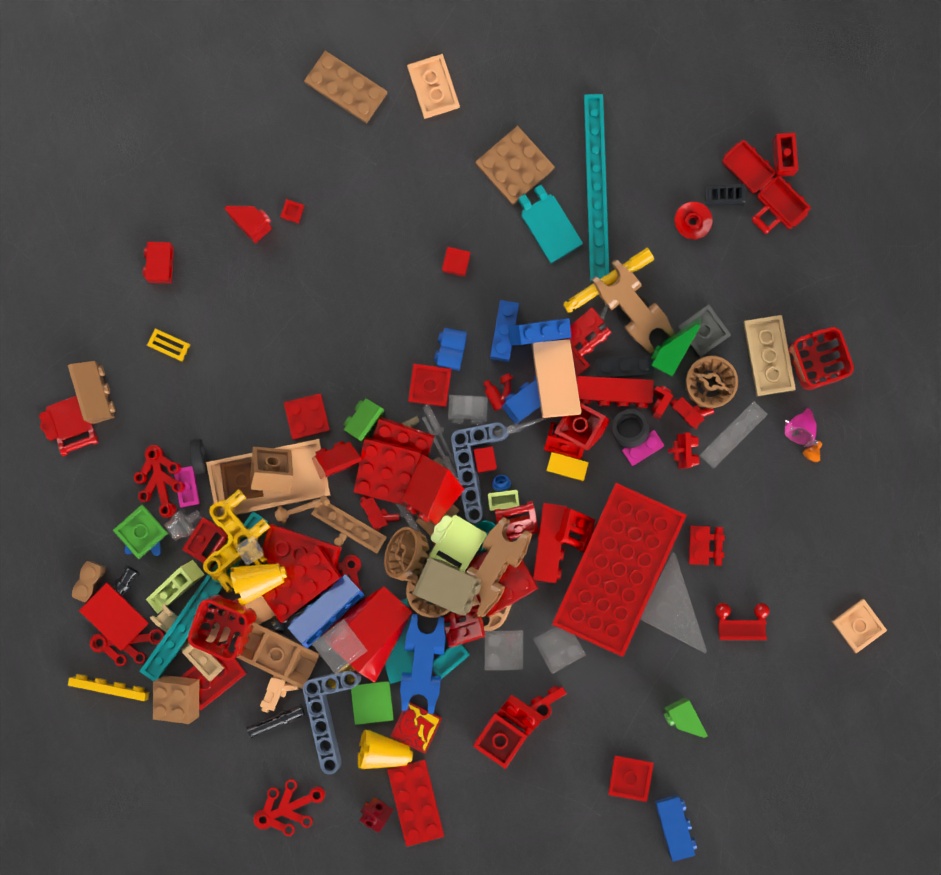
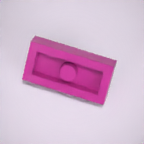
(637, 454)
(190, 495)

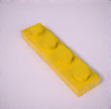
(117, 689)

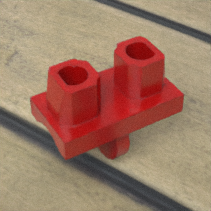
(682, 450)

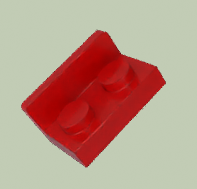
(664, 397)

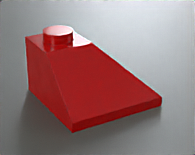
(583, 428)

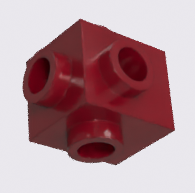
(375, 814)

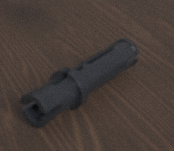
(282, 718)

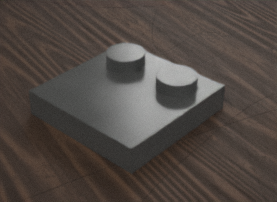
(710, 333)

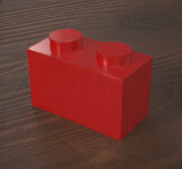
(785, 154)
(158, 262)

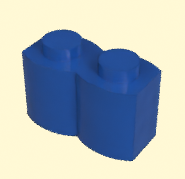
(451, 349)

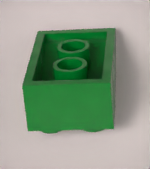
(672, 350)

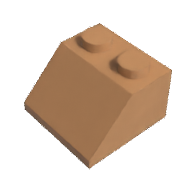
(271, 469)

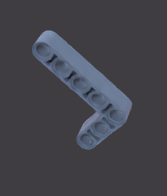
(470, 466)
(325, 715)

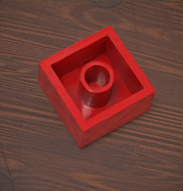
(500, 740)

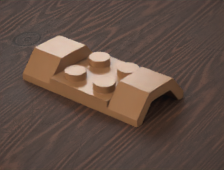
(279, 655)

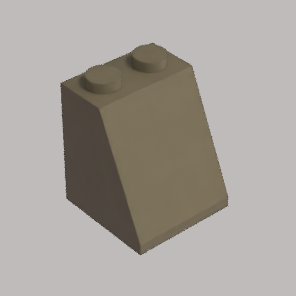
(447, 586)

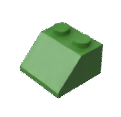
(364, 420)
(683, 717)

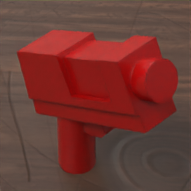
(691, 415)
(376, 517)

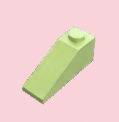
(175, 586)

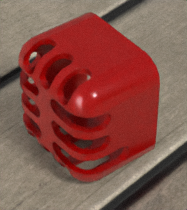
(814, 356)
(197, 637)

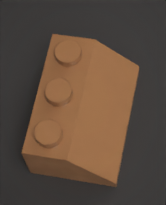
(92, 391)

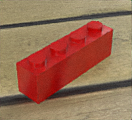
(615, 391)
(548, 549)

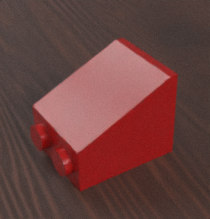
(431, 491)

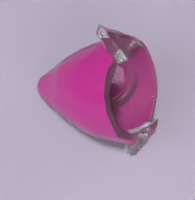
(805, 426)

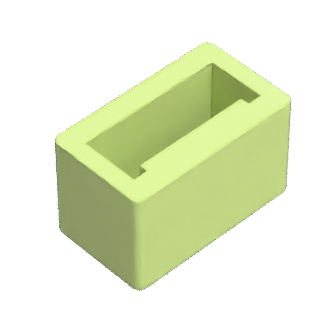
(503, 500)

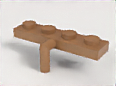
(349, 527)

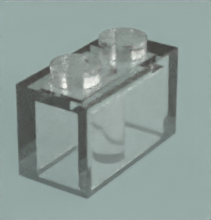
(467, 409)

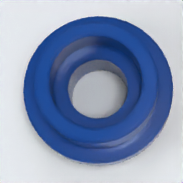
(501, 483)

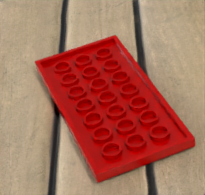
(619, 569)

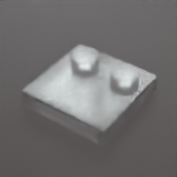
(339, 647)
(558, 648)

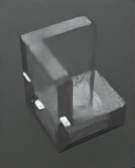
(250, 550)

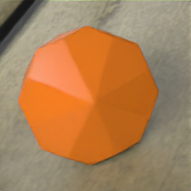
(813, 452)

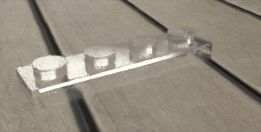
(733, 434)

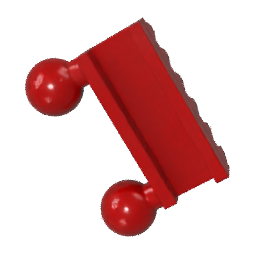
(742, 628)

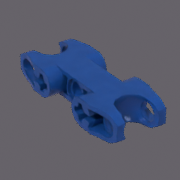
(421, 678)

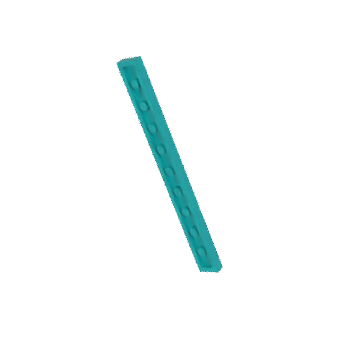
(596, 185)
(179, 631)

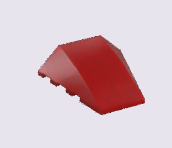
(378, 626)

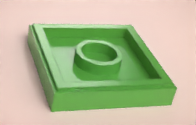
(140, 531)
(372, 702)

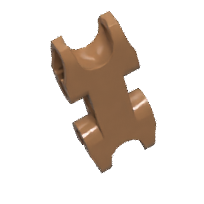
(642, 318)
(500, 555)

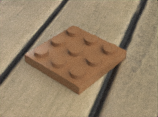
(514, 165)

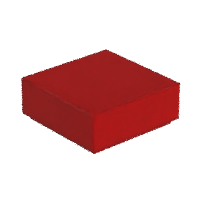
(292, 211)

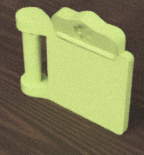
(456, 539)

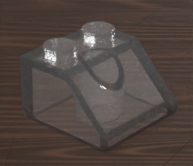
(503, 649)

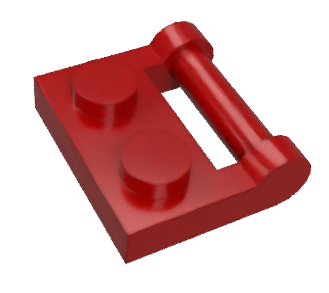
(577, 523)
(519, 524)
(202, 538)
(520, 714)

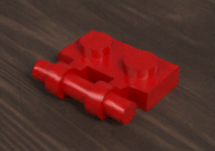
(584, 327)
(699, 545)
(464, 631)

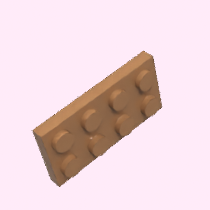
(345, 87)

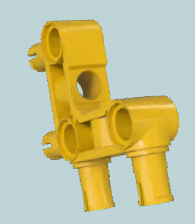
(236, 530)

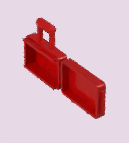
(775, 193)

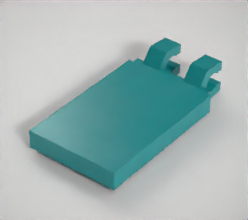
(549, 225)

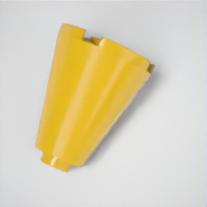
(256, 580)
(382, 752)

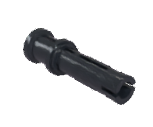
(124, 583)

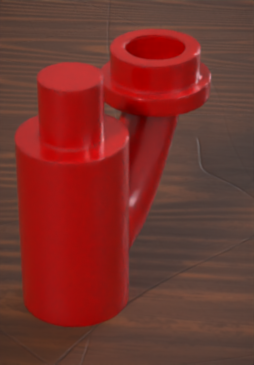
(493, 393)

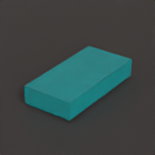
(452, 658)

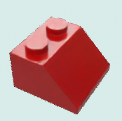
(250, 220)
(335, 459)

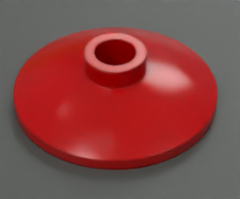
(700, 214)

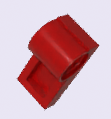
(553, 694)

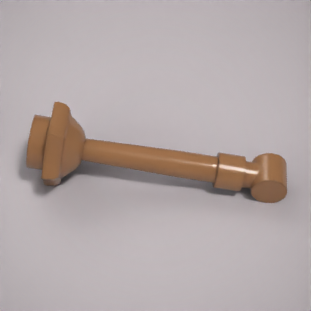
(282, 514)

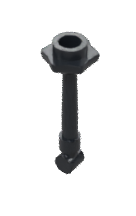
(278, 626)

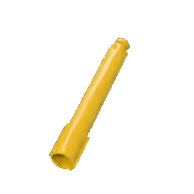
(634, 264)

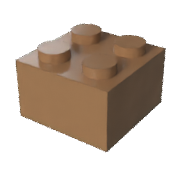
(176, 699)

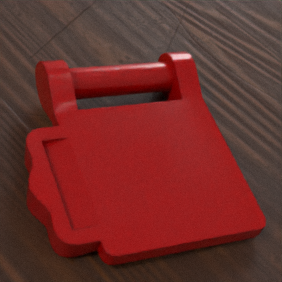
(66, 421)

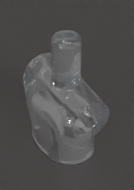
(181, 525)

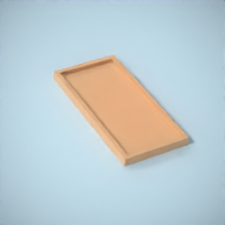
(304, 486)

